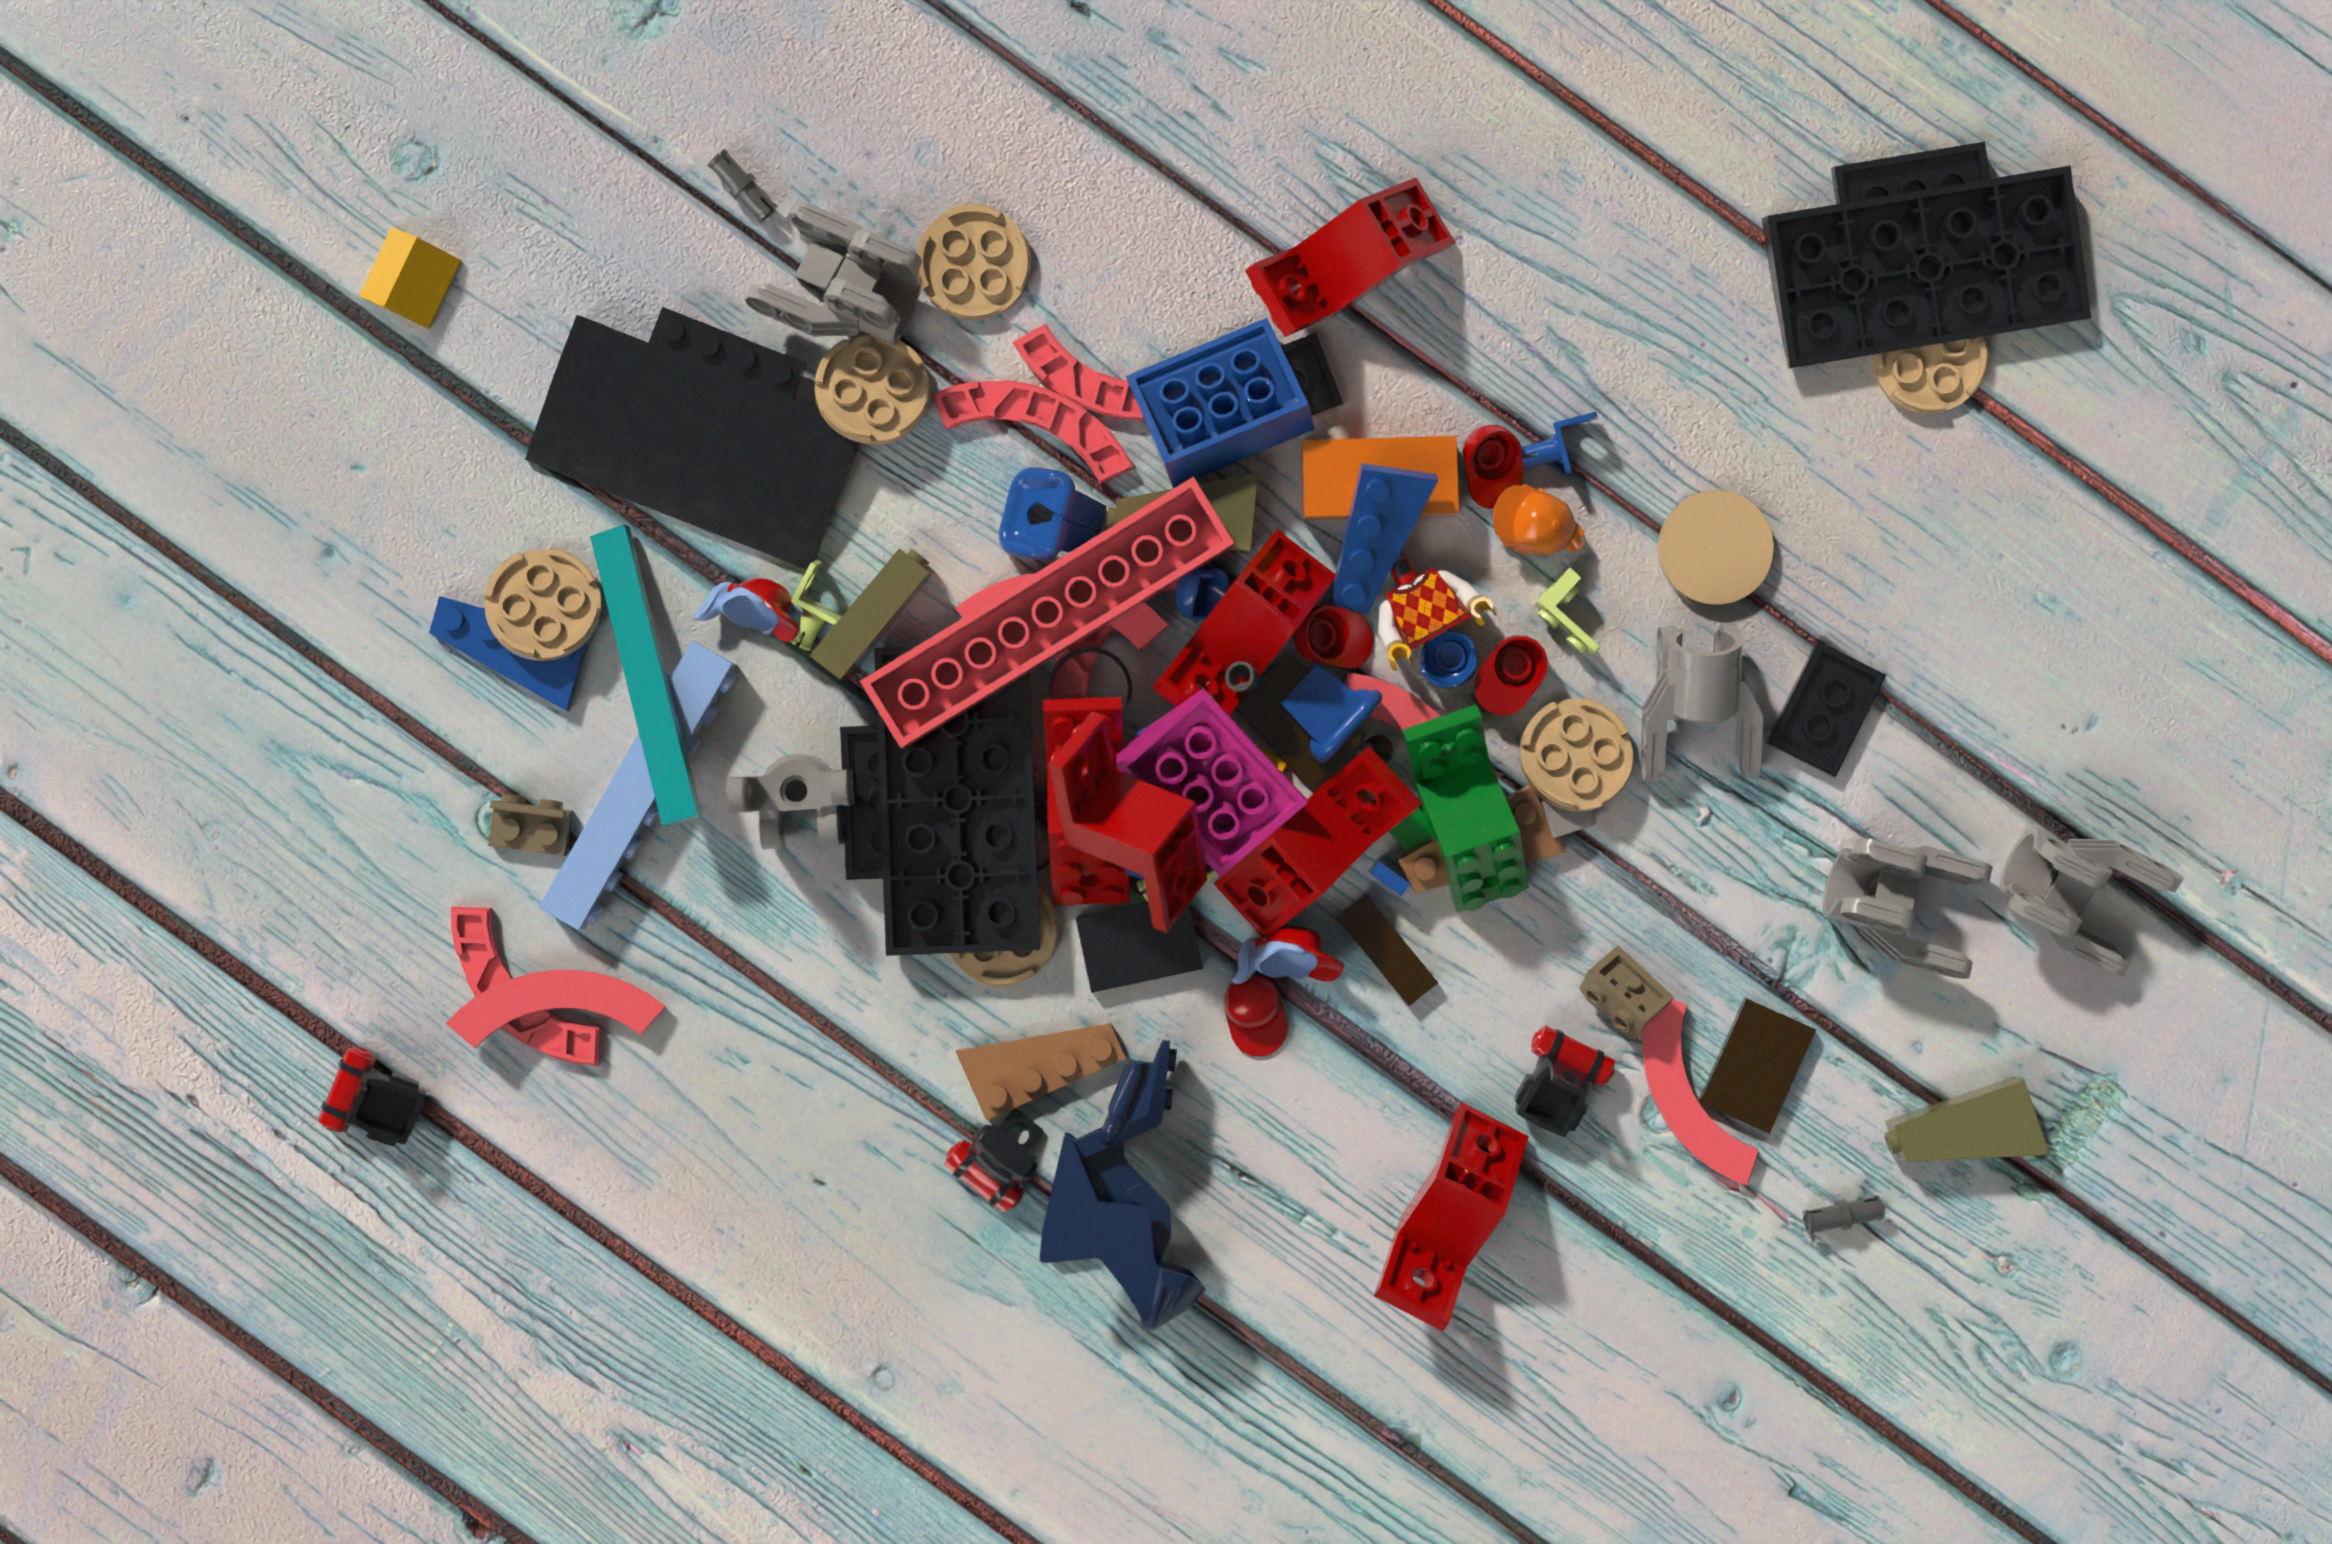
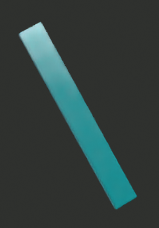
(646, 676)

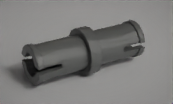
(742, 185)
(1843, 1214)

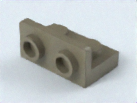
(530, 826)
(1625, 992)

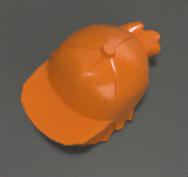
(1535, 522)

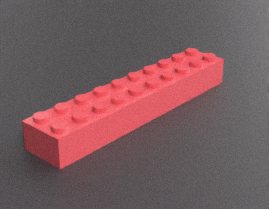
(1047, 613)

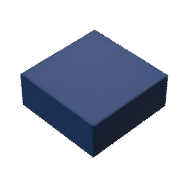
(1389, 877)

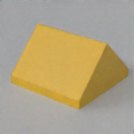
(410, 277)

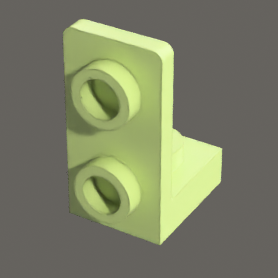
(1562, 592)

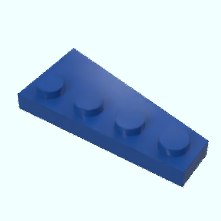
(1378, 525)
(468, 631)

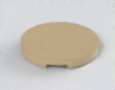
(973, 262)
(1932, 376)
(872, 389)
(1715, 547)
(542, 604)
(1576, 754)
(1013, 967)

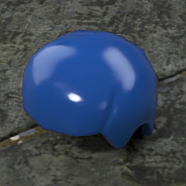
(1200, 592)
(1449, 659)

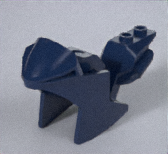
(1110, 1210)

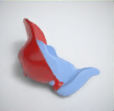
(752, 604)
(1287, 952)

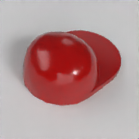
(1492, 463)
(1334, 637)
(1511, 675)
(1255, 1015)

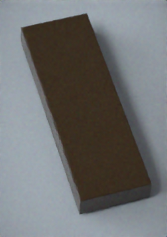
(1387, 950)

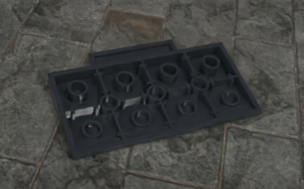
(1925, 256)
(696, 432)
(948, 826)

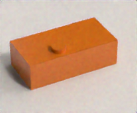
(1333, 466)

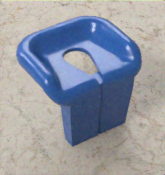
(1073, 522)
(1322, 704)

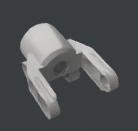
(870, 293)
(1700, 691)
(769, 795)
(2056, 880)
(1878, 890)

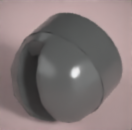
(1242, 670)

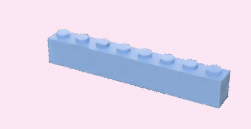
(630, 799)

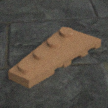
(1426, 868)
(1030, 1067)

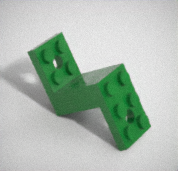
(1466, 809)

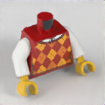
(1424, 608)

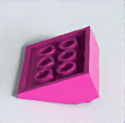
(1217, 765)

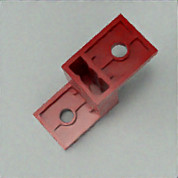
(1349, 256)
(1248, 622)
(1128, 821)
(1317, 843)
(1067, 863)
(1451, 1216)

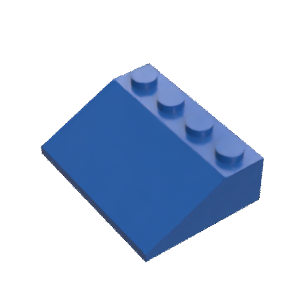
(1221, 402)

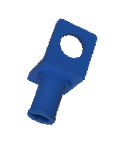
(1555, 448)

